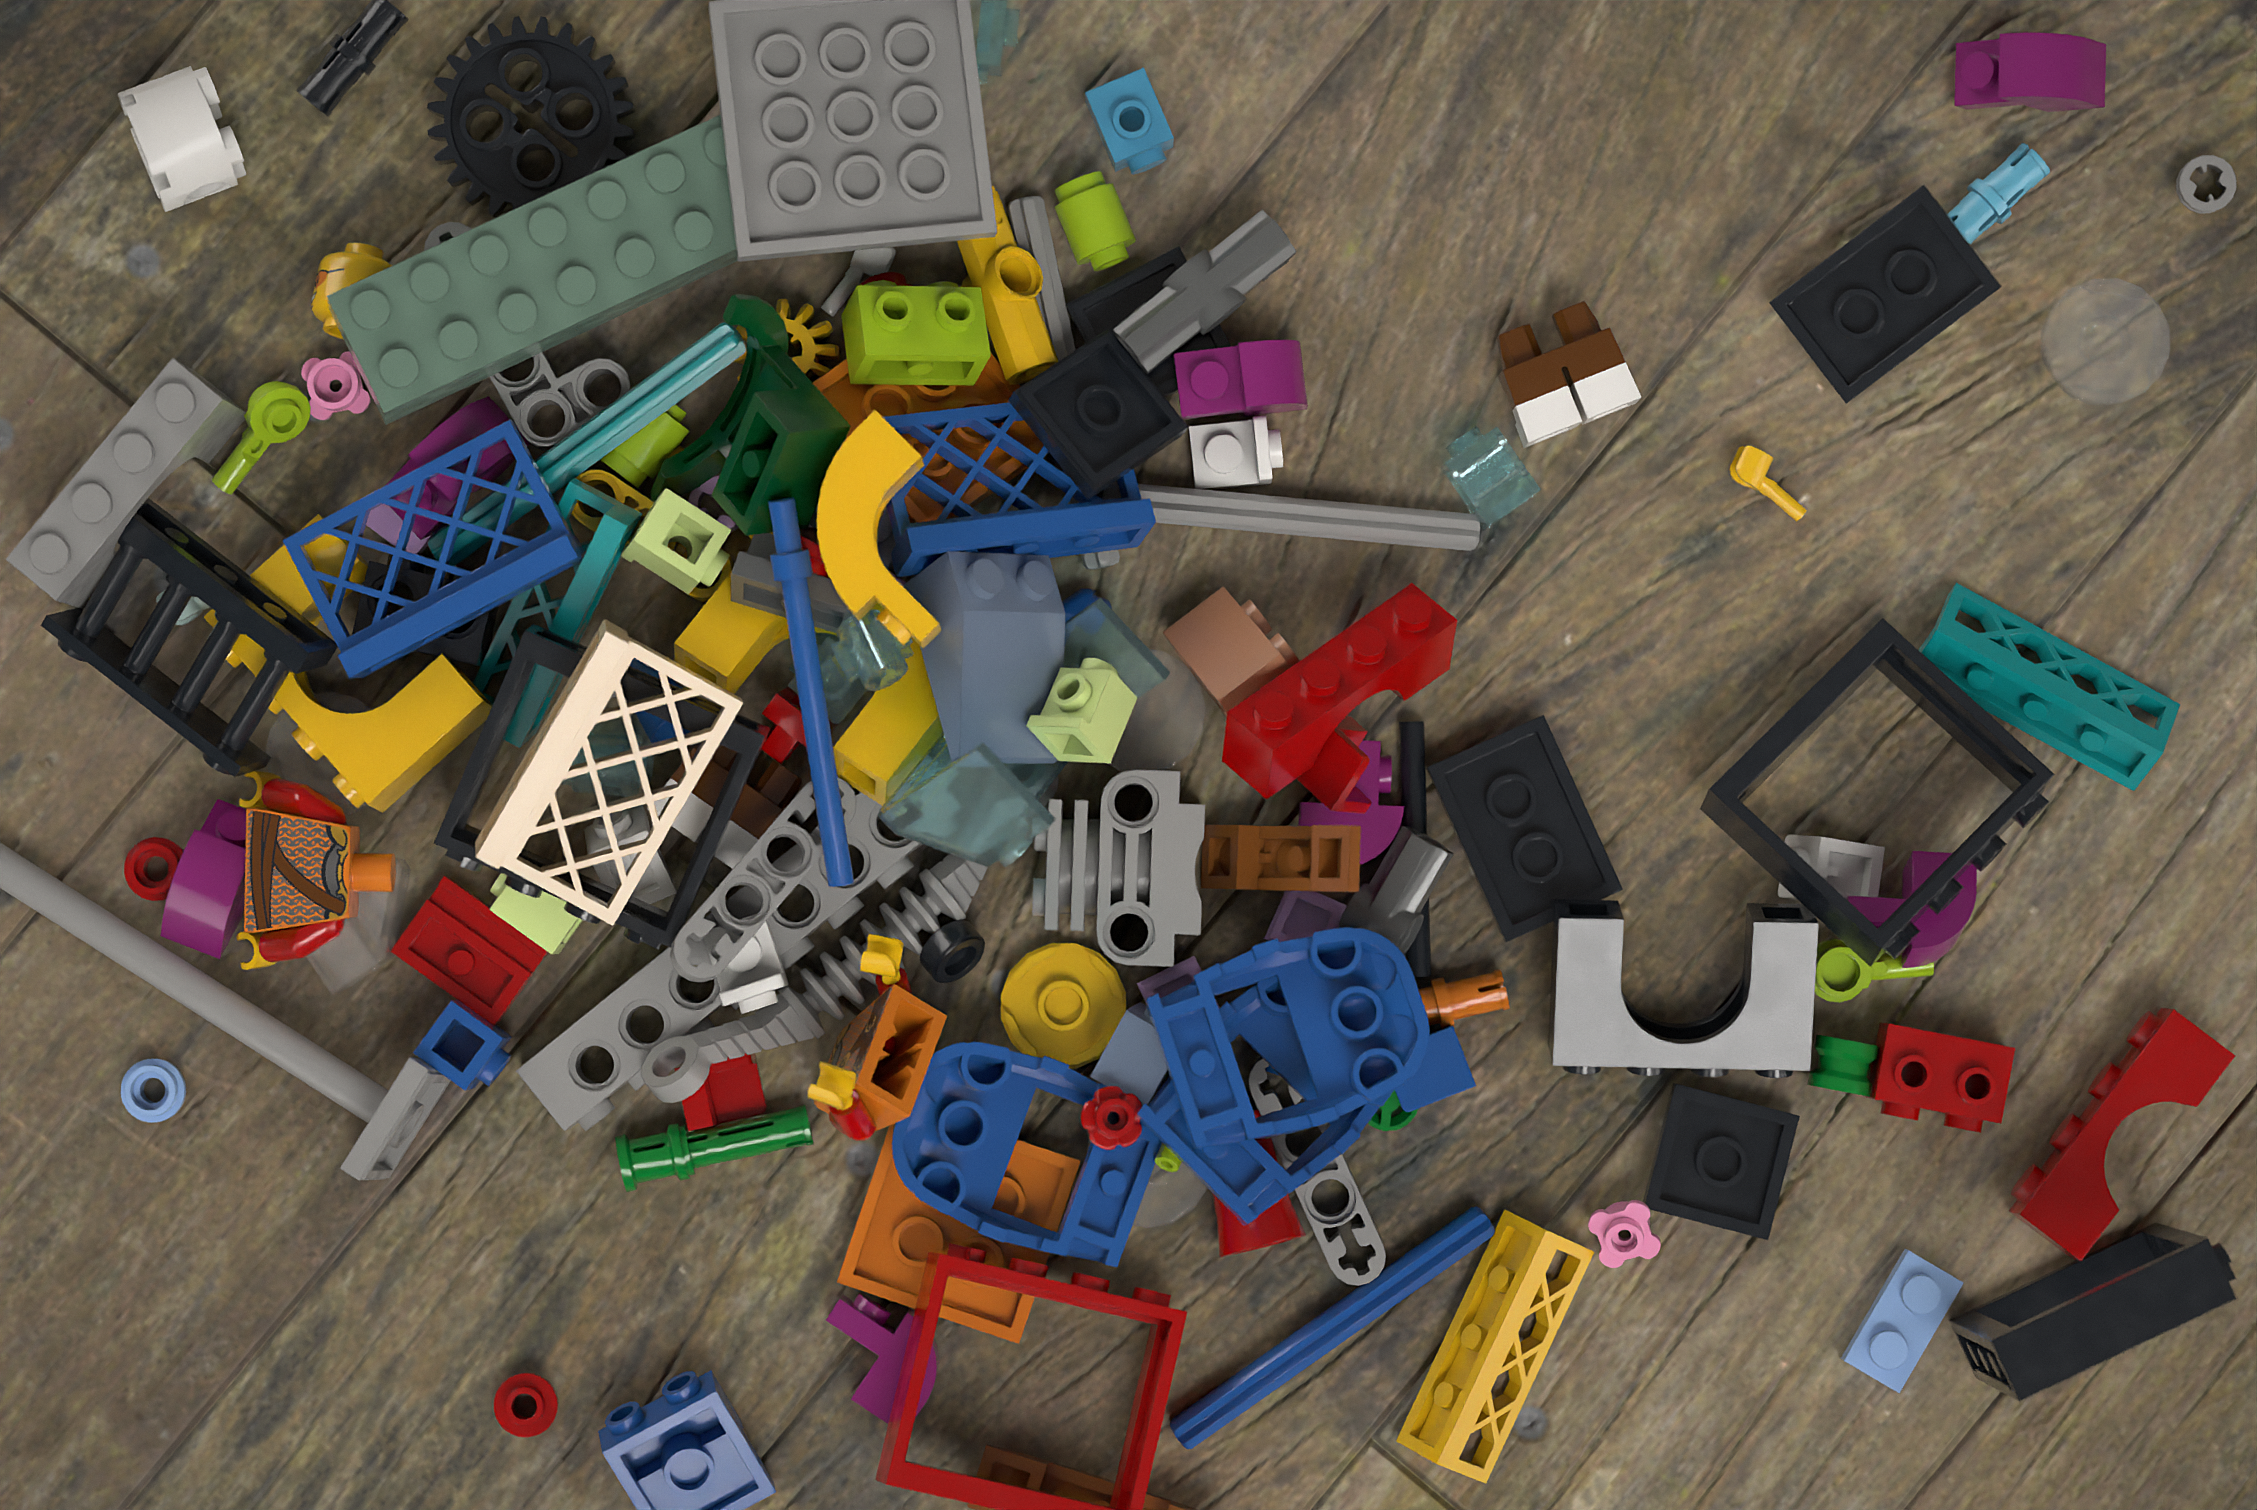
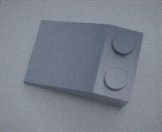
(994, 649)

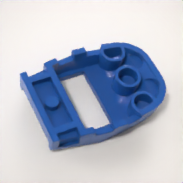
(1351, 1014)
(965, 1133)
(1243, 1171)

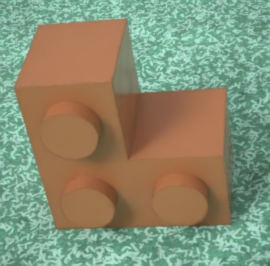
(1229, 648)

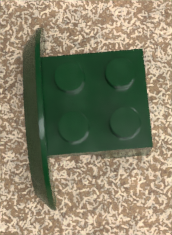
(770, 435)

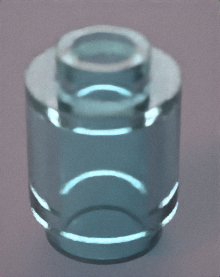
(616, 780)

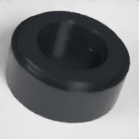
(952, 951)

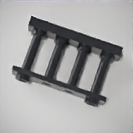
(240, 608)

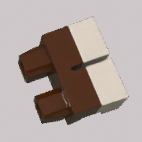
(1536, 380)
(753, 814)

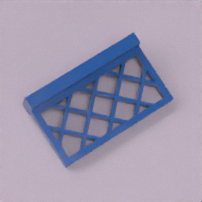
(1031, 530)
(458, 601)

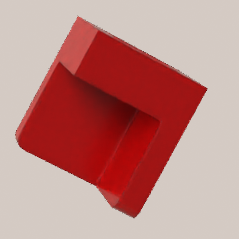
(1339, 769)
(729, 1093)

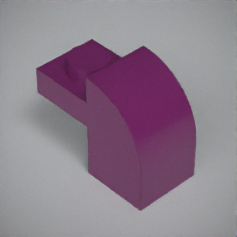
(2031, 70)
(1241, 378)
(442, 490)
(1379, 822)
(209, 883)
(1937, 931)
(866, 1323)

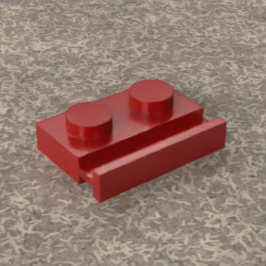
(469, 951)

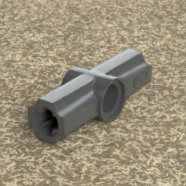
(1204, 291)
(1399, 889)

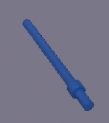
(792, 566)

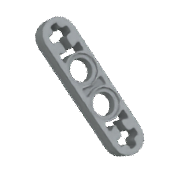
(761, 876)
(1338, 1169)

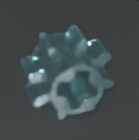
(869, 653)

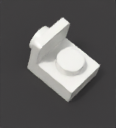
(1234, 454)
(629, 827)
(1845, 865)
(753, 972)

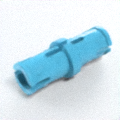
(1998, 192)

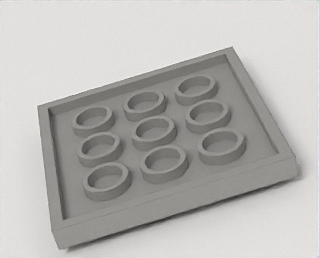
(850, 124)

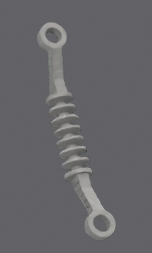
(795, 1015)

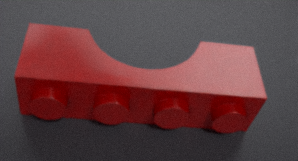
(1287, 721)
(2069, 1194)

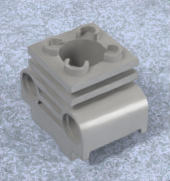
(1125, 867)

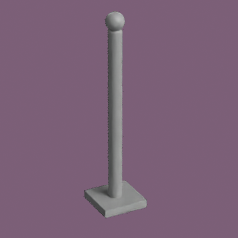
(391, 1114)

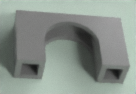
(77, 534)

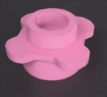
(319, 377)
(1624, 1216)

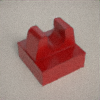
(789, 733)

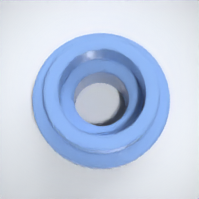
(133, 1090)

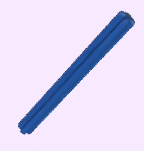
(1332, 1327)

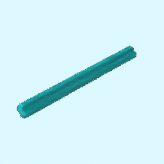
(604, 432)

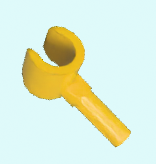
(1750, 469)

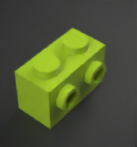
(915, 334)

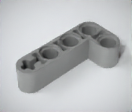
(543, 384)

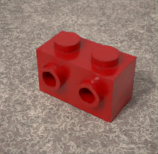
(1941, 1075)

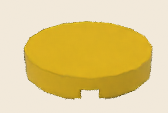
(1062, 1003)

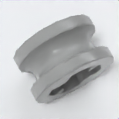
(2225, 180)

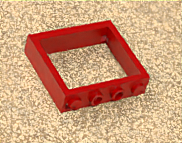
(1031, 1280)

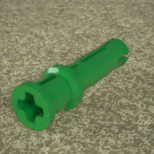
(682, 1150)

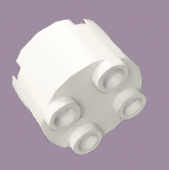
(180, 138)

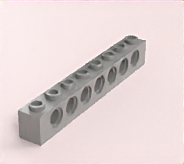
(556, 1070)

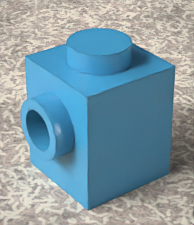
(1130, 122)

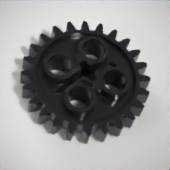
(566, 76)

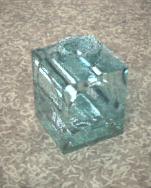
(1488, 475)

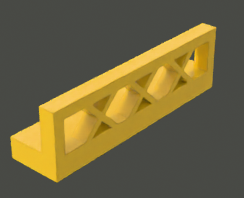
(1486, 1343)

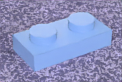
(1902, 1320)

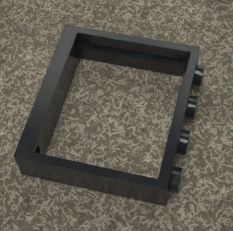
(1951, 709)
(641, 920)
(2094, 1309)

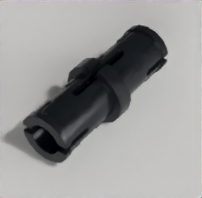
(352, 55)

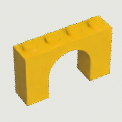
(883, 740)
(373, 750)

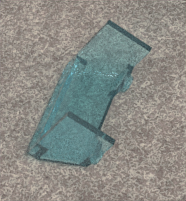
(992, 807)

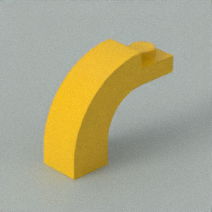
(853, 496)

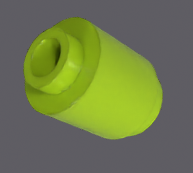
(1094, 221)
(648, 448)

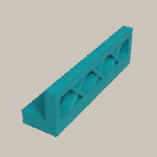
(575, 607)
(2044, 695)

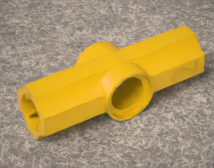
(1009, 287)

